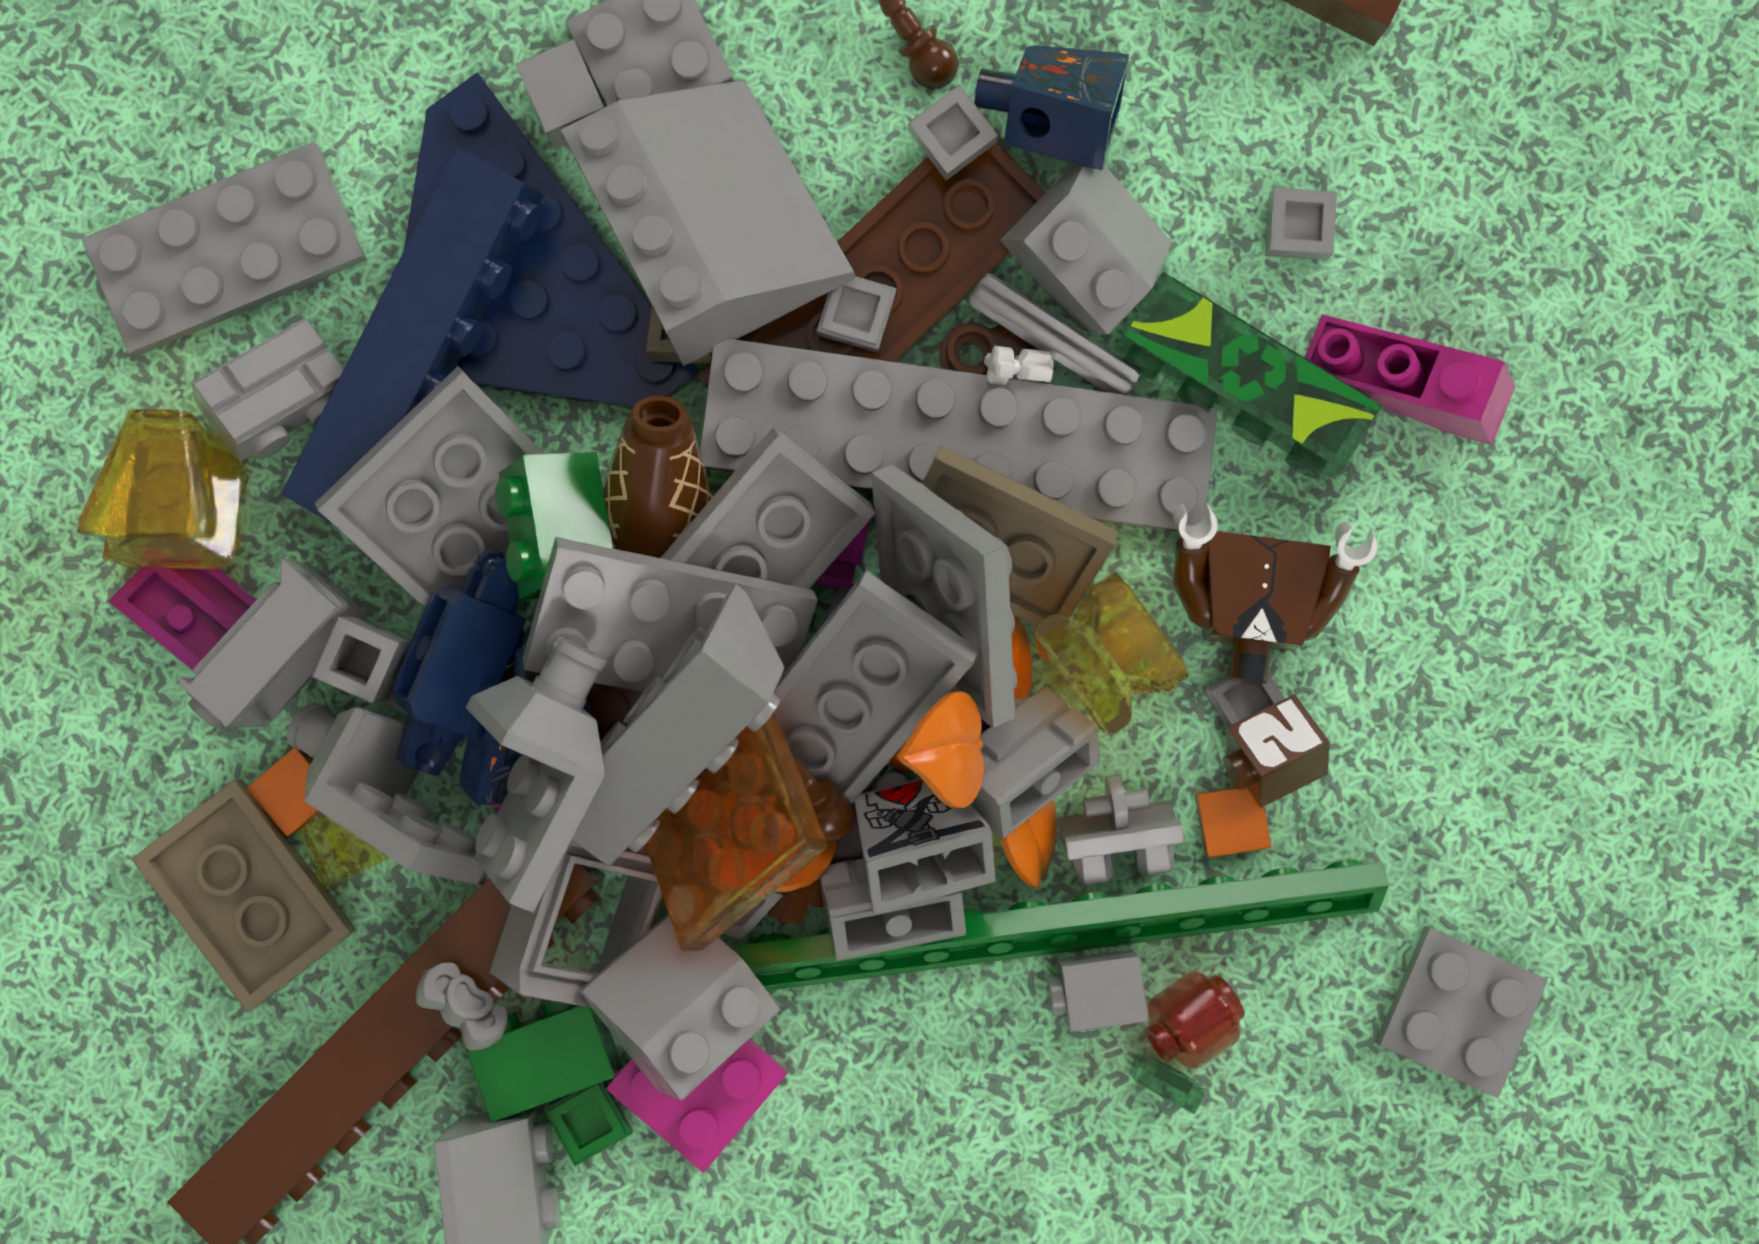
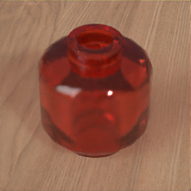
(1194, 1019)

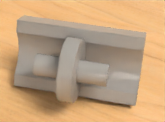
(1116, 825)

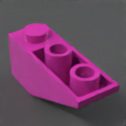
(1416, 377)

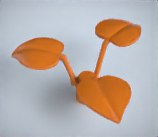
(949, 760)

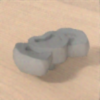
(462, 1005)

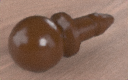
(931, 60)
(831, 807)

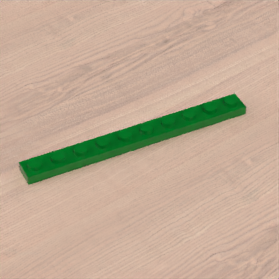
(1087, 923)

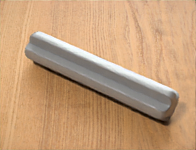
(1053, 335)

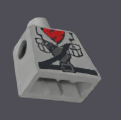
(919, 845)

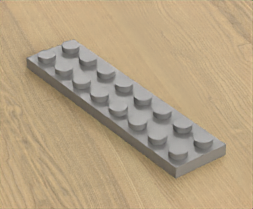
(854, 415)

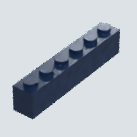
(422, 318)

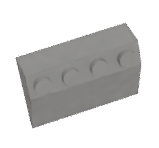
(707, 212)

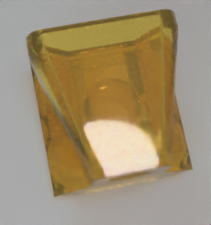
(166, 494)
(1108, 654)

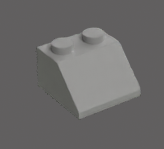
(1090, 247)
(679, 1008)
(496, 1180)

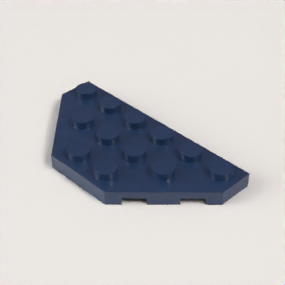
(570, 311)

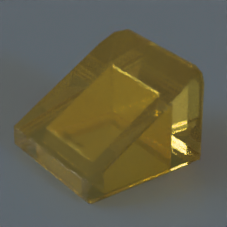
(336, 851)

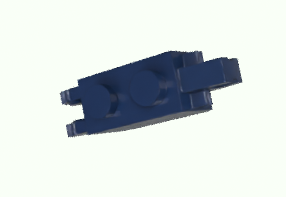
(456, 649)

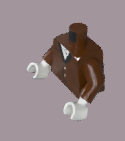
(1261, 588)

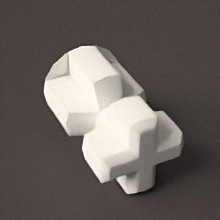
(1028, 366)

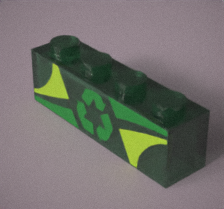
(1248, 378)

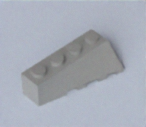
(682, 727)

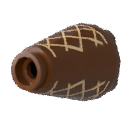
(654, 478)

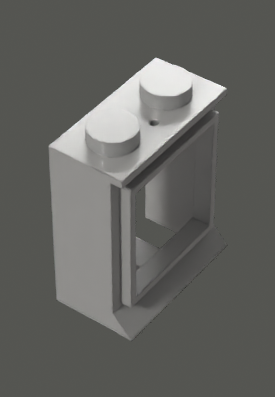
(269, 650)
(528, 933)

